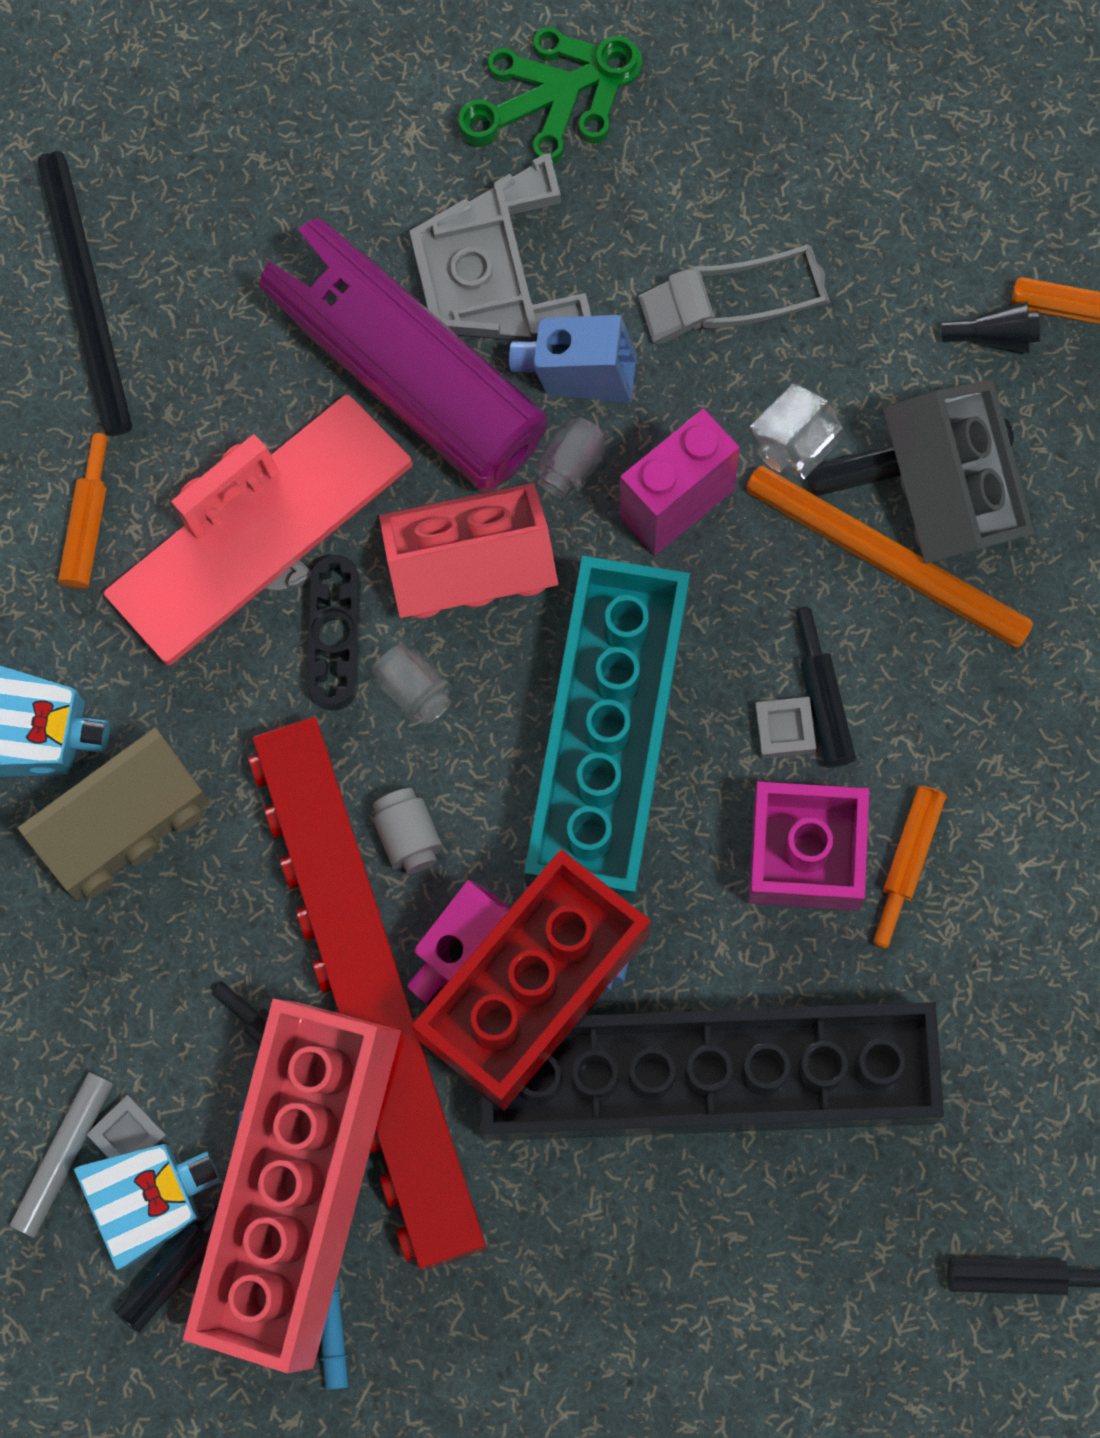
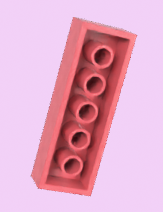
(292, 1186)

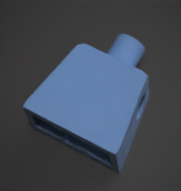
(580, 357)

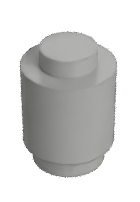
(406, 831)

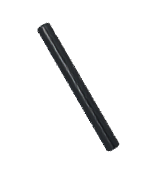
(84, 294)

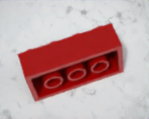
(532, 979)

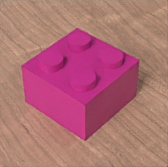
(809, 846)

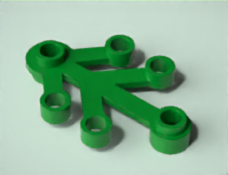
(555, 88)

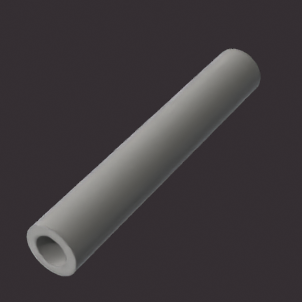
(61, 1155)

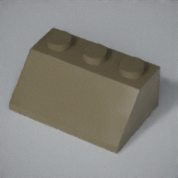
(115, 816)

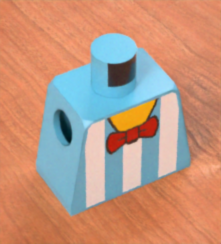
(43, 726)
(144, 1198)

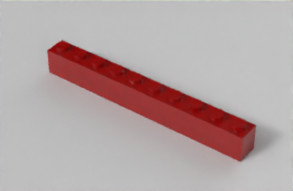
(366, 986)

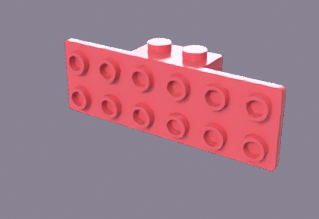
(253, 523)

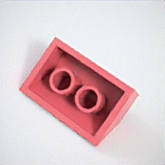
(468, 551)

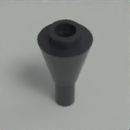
(1004, 328)

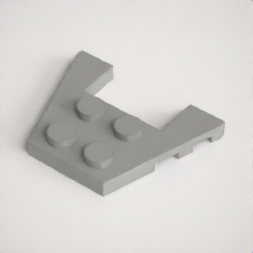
(474, 264)

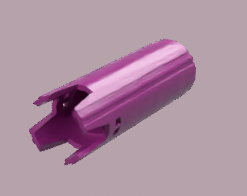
(410, 361)

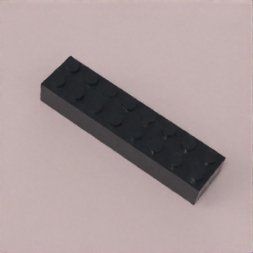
(732, 1074)

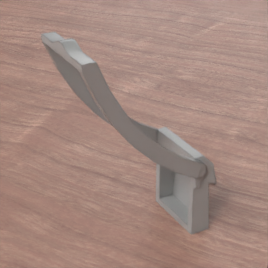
(685, 303)

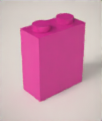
(678, 481)

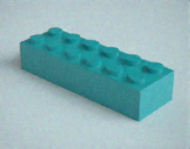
(609, 721)

